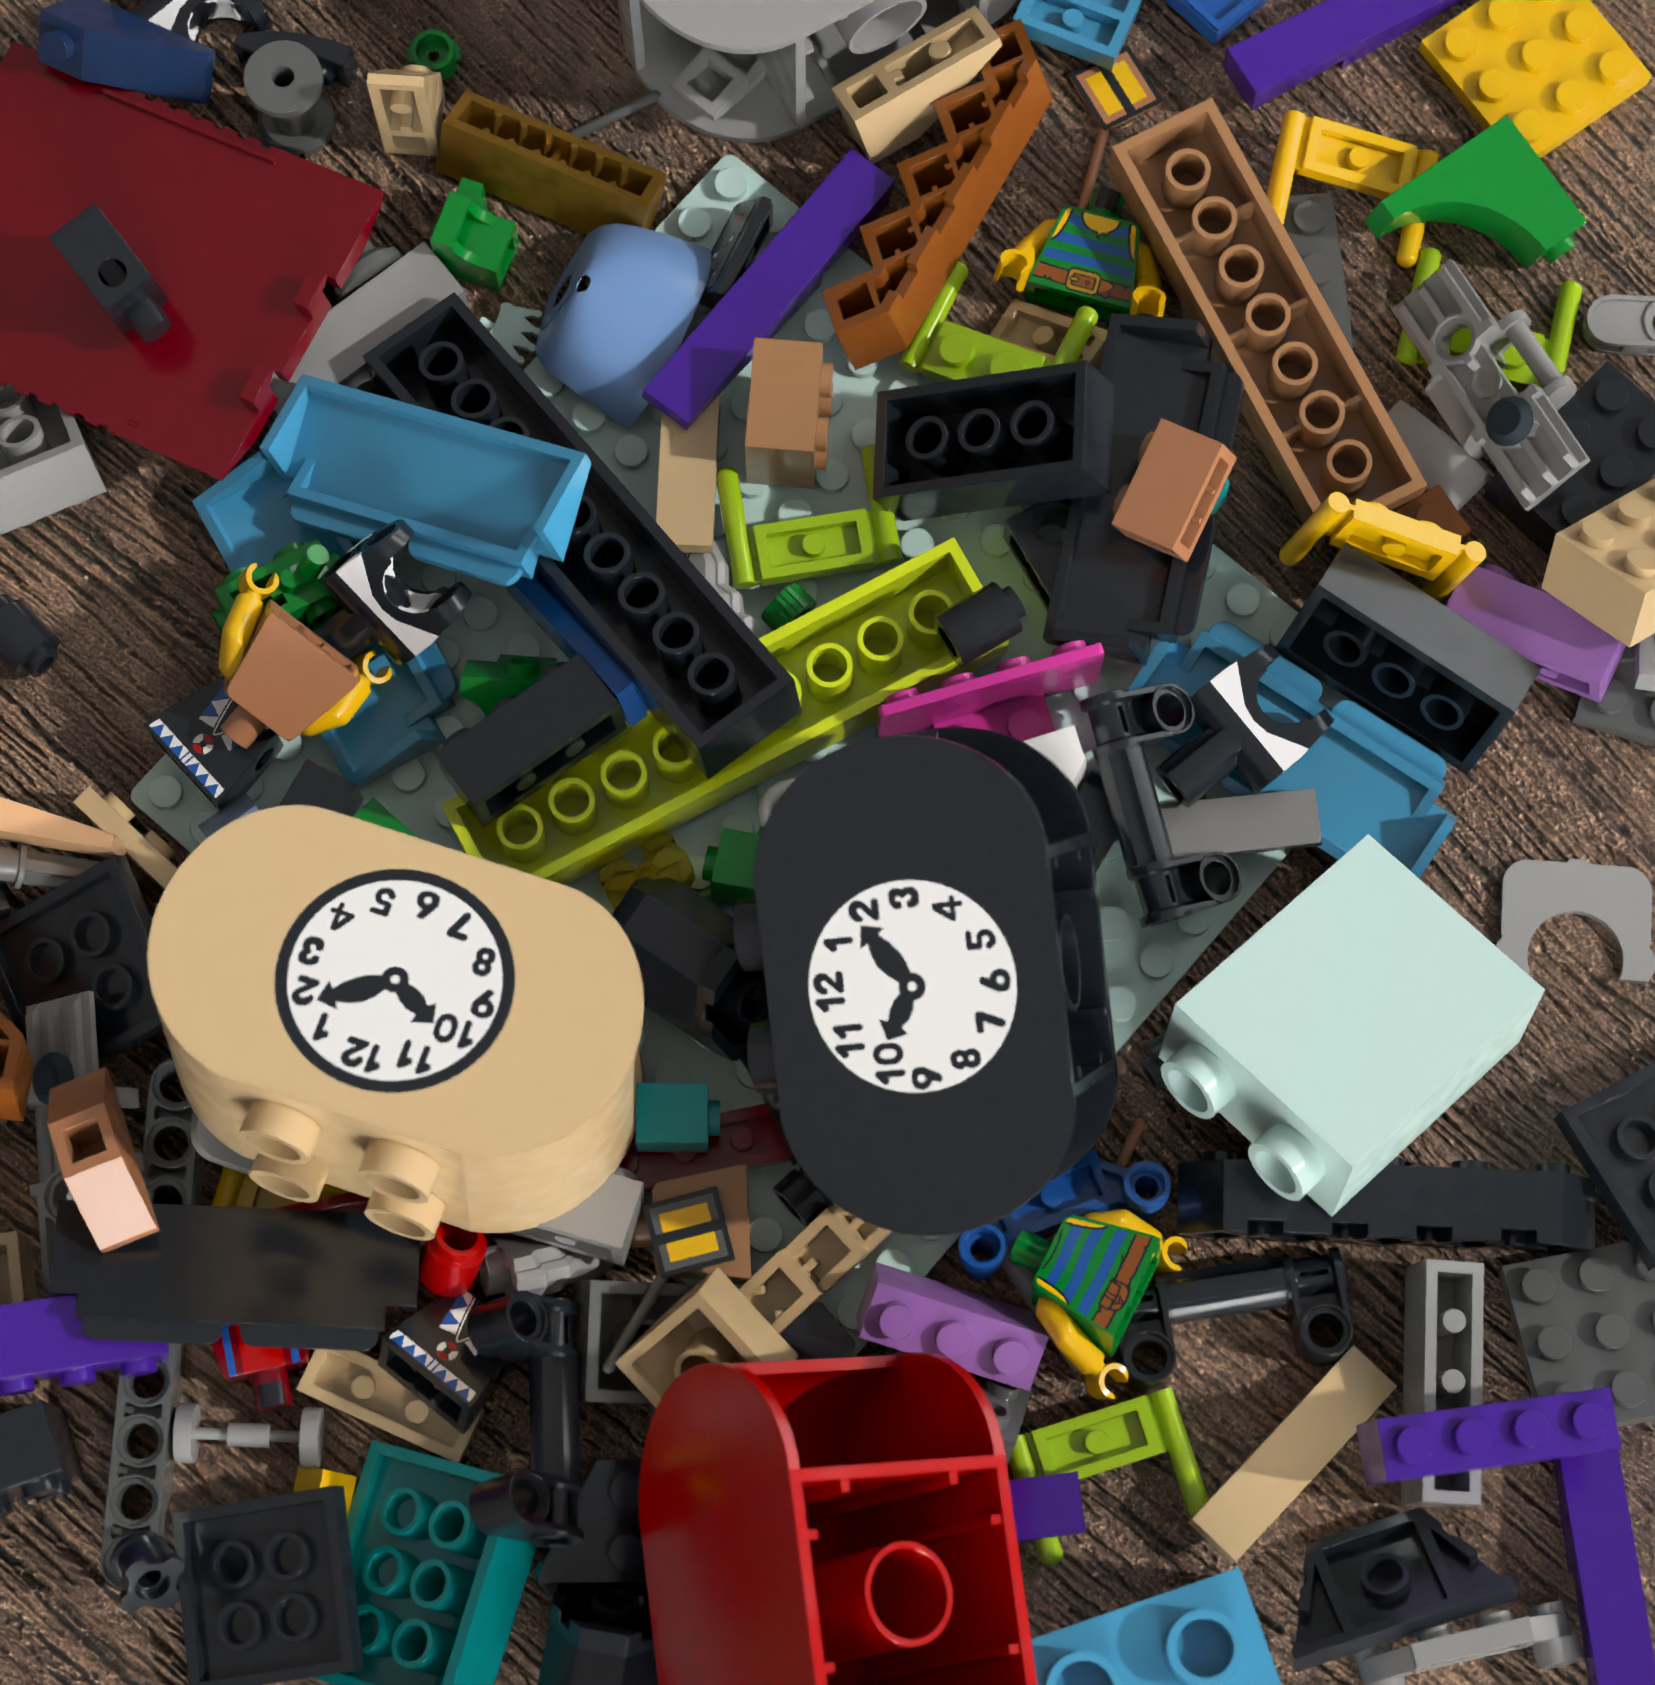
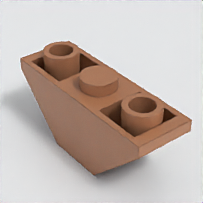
(100, 1160)

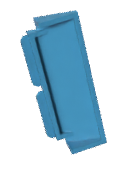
(467, 489)
(396, 723)
(1361, 767)

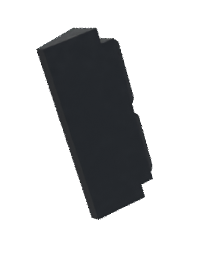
(1105, 582)
(271, 1271)

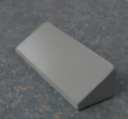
(1244, 823)

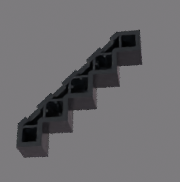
(1400, 1206)

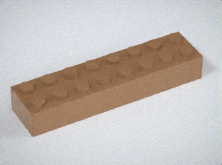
(1263, 313)

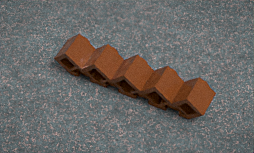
(948, 199)

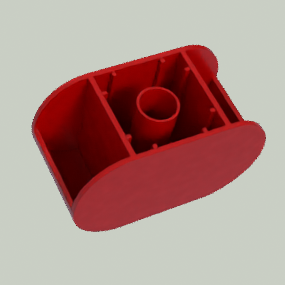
(832, 1527)

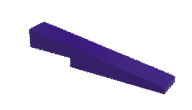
(1317, 40)
(770, 289)
(1605, 1570)

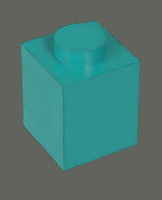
(675, 1117)

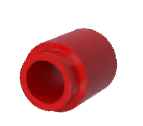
(452, 1260)

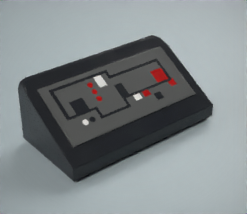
(737, 247)

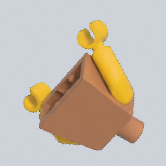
(285, 671)

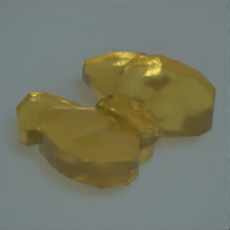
(662, 860)

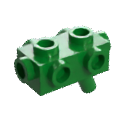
(298, 590)

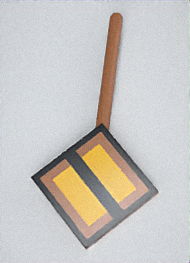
(1112, 100)

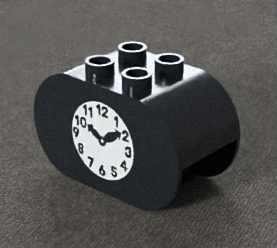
(931, 977)

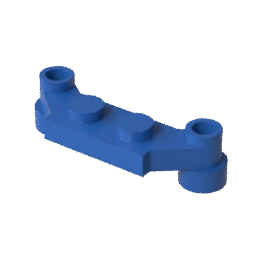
(1082, 1189)

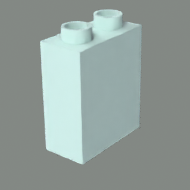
(1345, 1027)

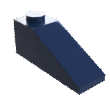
(123, 51)

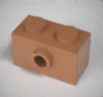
(1172, 489)

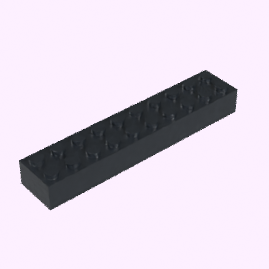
(621, 571)

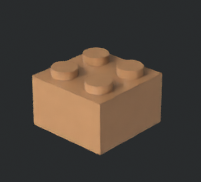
(785, 404)

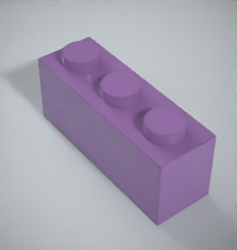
(1540, 628)
(949, 1321)

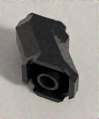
(691, 964)
(599, 1636)

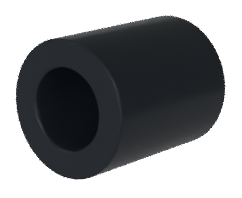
(979, 622)

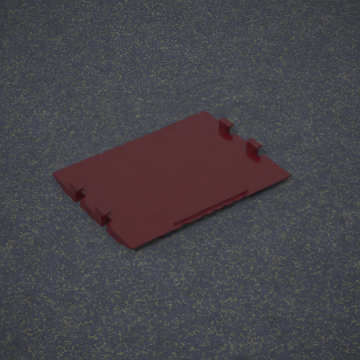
(217, 222)

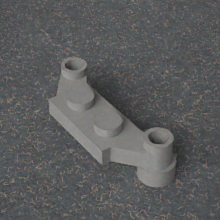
(1495, 1633)

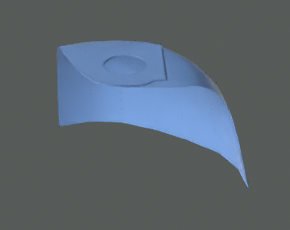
(627, 320)

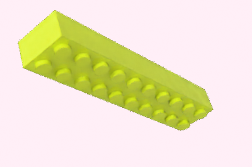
(645, 785)

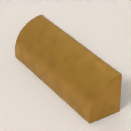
(546, 167)

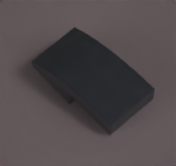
(334, 57)

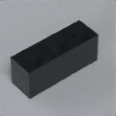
(530, 739)

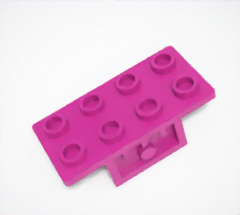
(1001, 702)

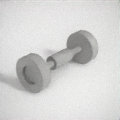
(188, 1433)

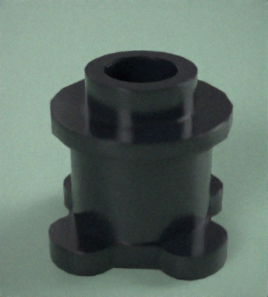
(147, 1571)

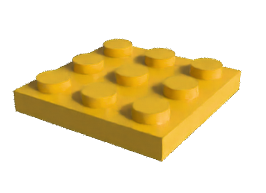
(1537, 62)

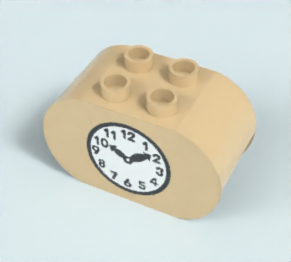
(398, 1021)

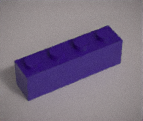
(48, 1342)
(1488, 1436)

